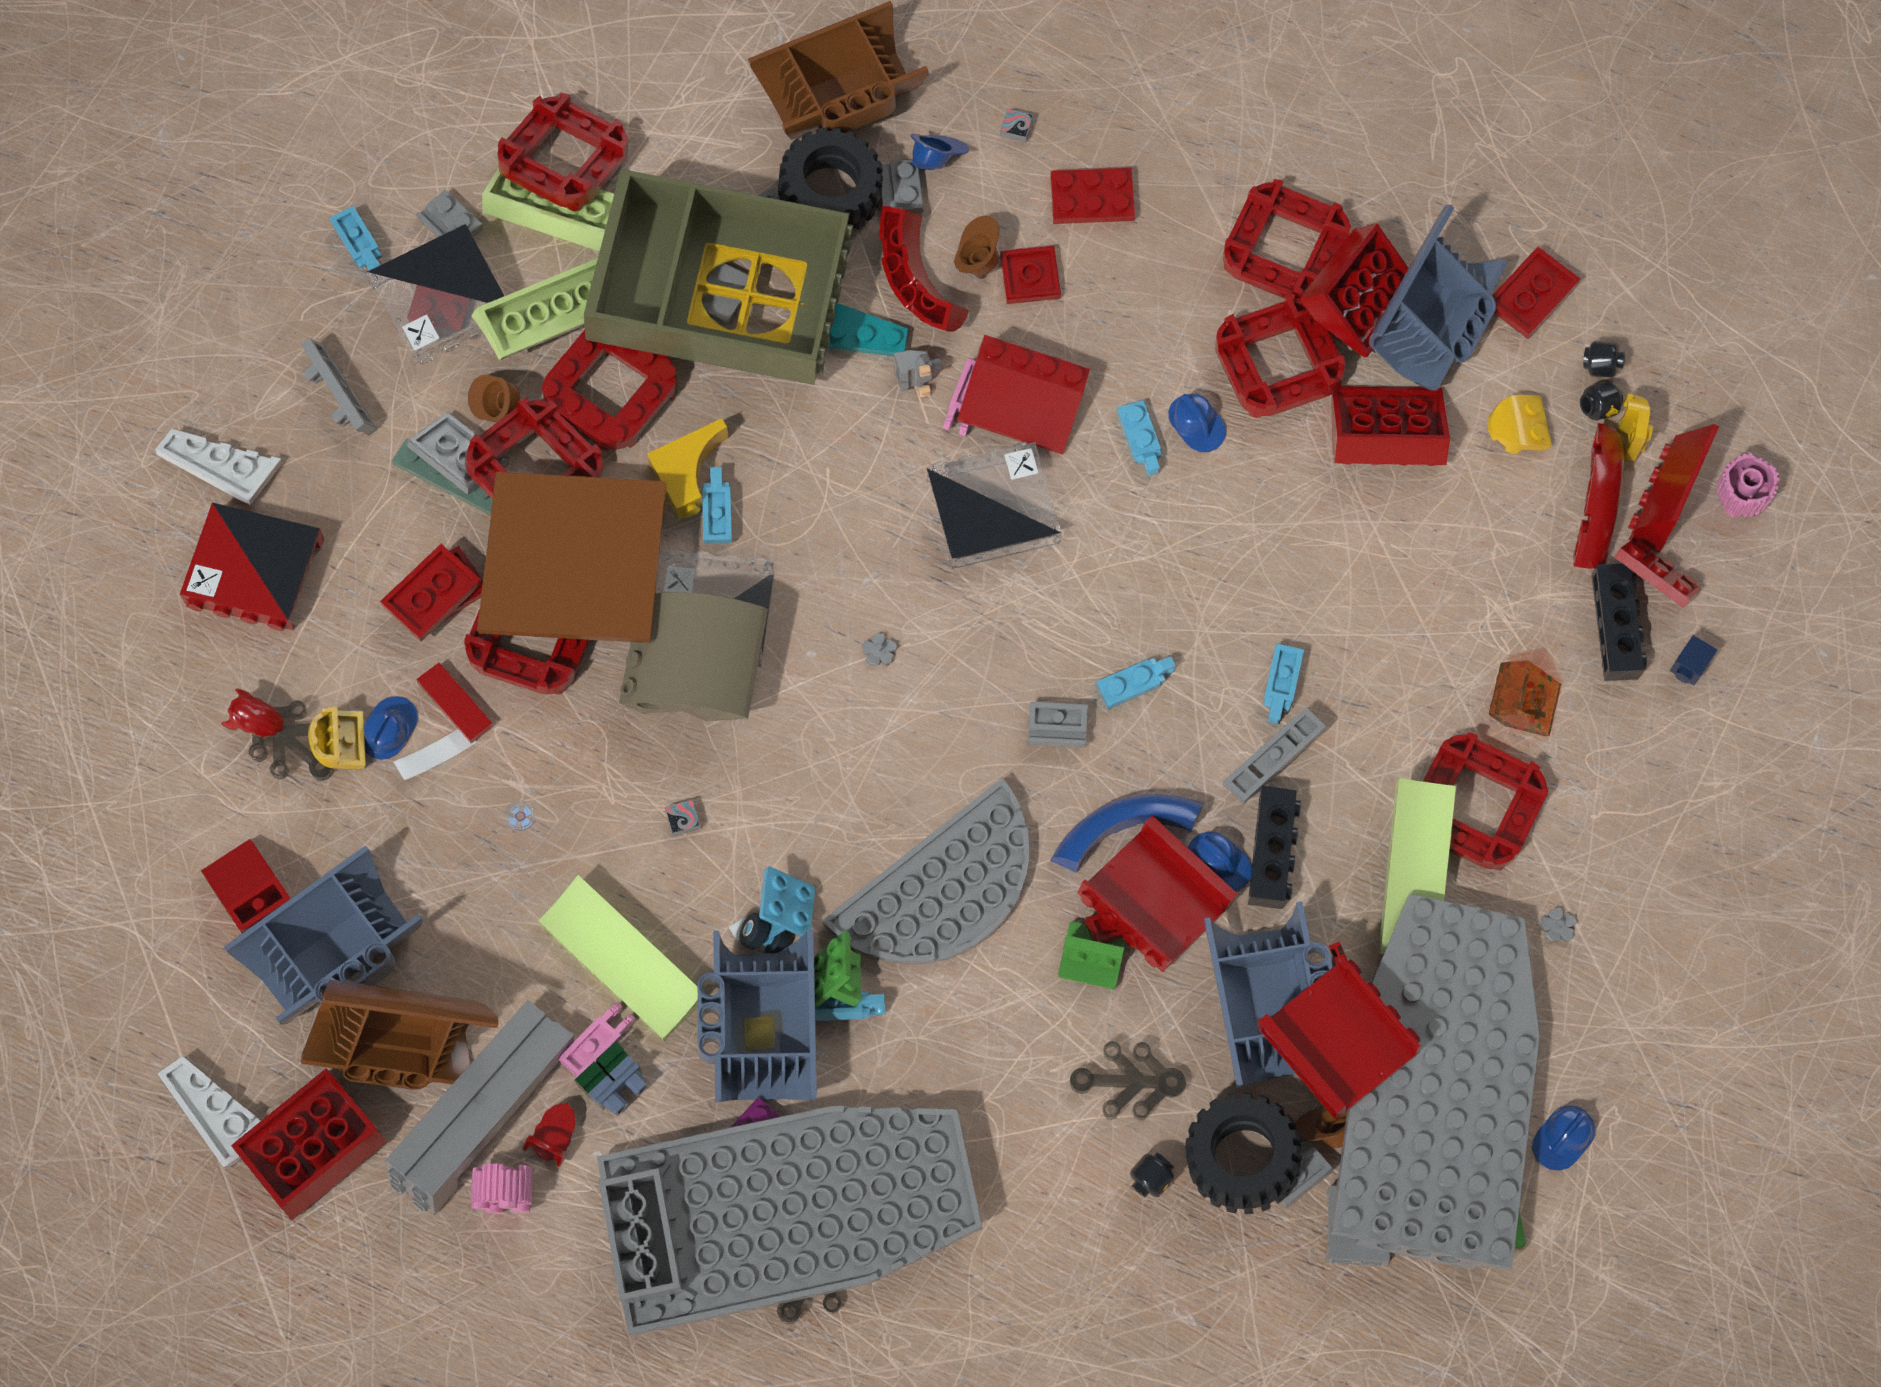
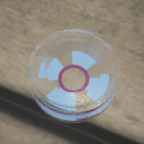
(520, 815)

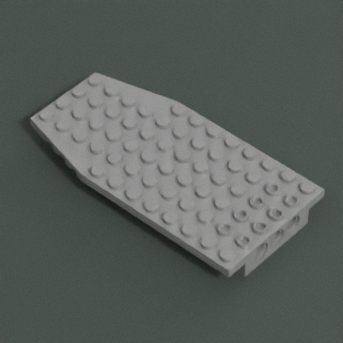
(1443, 1141)
(782, 1210)

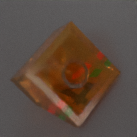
(1525, 697)

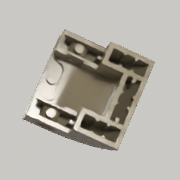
(697, 659)

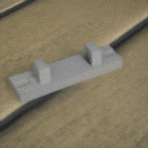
(325, 369)
(1274, 755)

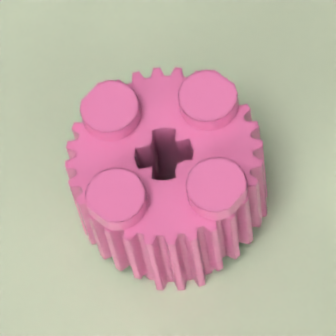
(1747, 486)
(501, 1188)

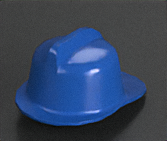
(934, 151)
(1197, 422)
(389, 727)
(1222, 858)
(1563, 1137)

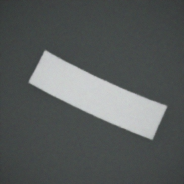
(432, 755)

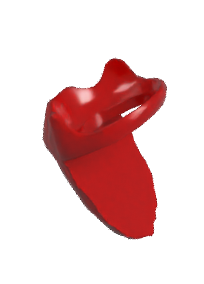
(253, 715)
(553, 1134)

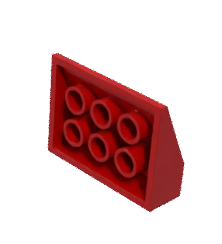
(1356, 287)
(1023, 394)
(1389, 426)
(1671, 486)
(308, 1144)

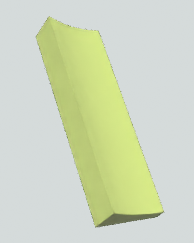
(520, 206)
(536, 311)
(1416, 848)
(621, 958)

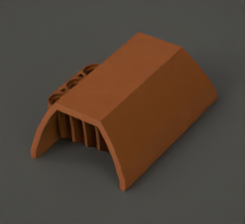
(837, 74)
(393, 1035)

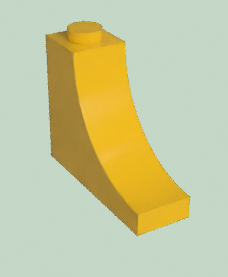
(680, 466)

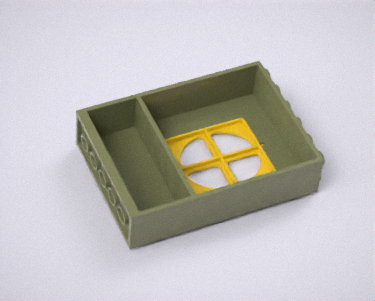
(669, 238)

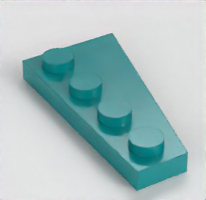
(865, 333)

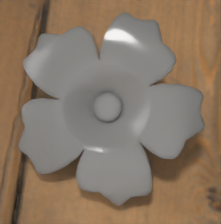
(879, 650)
(1558, 925)

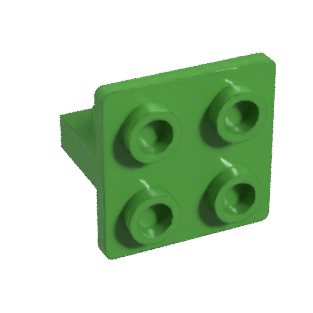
(1090, 960)
(838, 972)

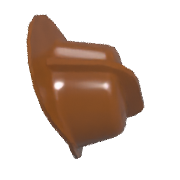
(977, 247)
(492, 397)
(1320, 1125)

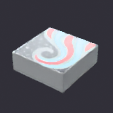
(1016, 125)
(682, 818)

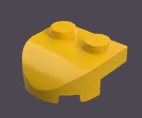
(1520, 424)
(1635, 424)
(338, 738)

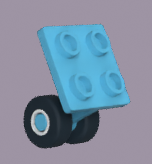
(783, 909)

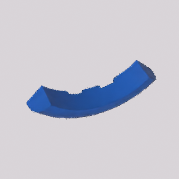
(1122, 815)

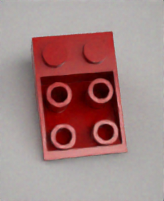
(245, 885)

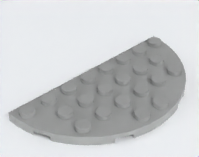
(945, 889)

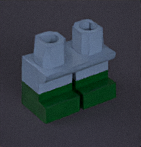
(604, 1090)

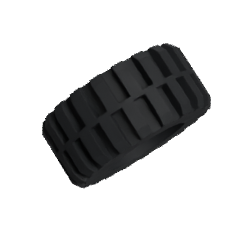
(839, 152)
(1234, 1116)

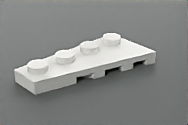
(227, 468)
(209, 1108)

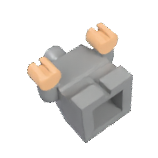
(915, 369)

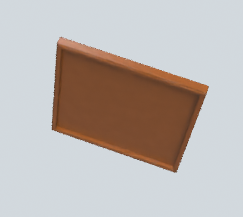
(572, 557)

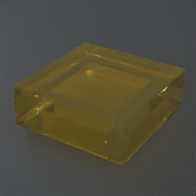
(759, 1032)

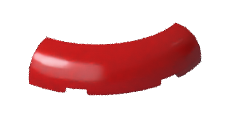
(906, 272)
(1601, 498)

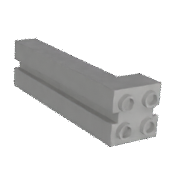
(476, 1108)

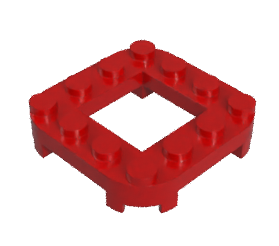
(576, 189)
(1293, 206)
(1290, 393)
(636, 414)
(519, 424)
(521, 671)
(1500, 768)

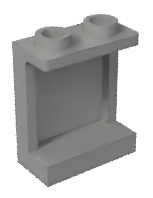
(1342, 1249)

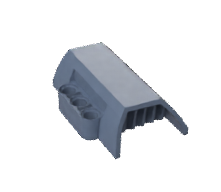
(1436, 311)
(325, 935)
(1257, 978)
(761, 987)

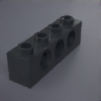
(1615, 663)
(1262, 890)

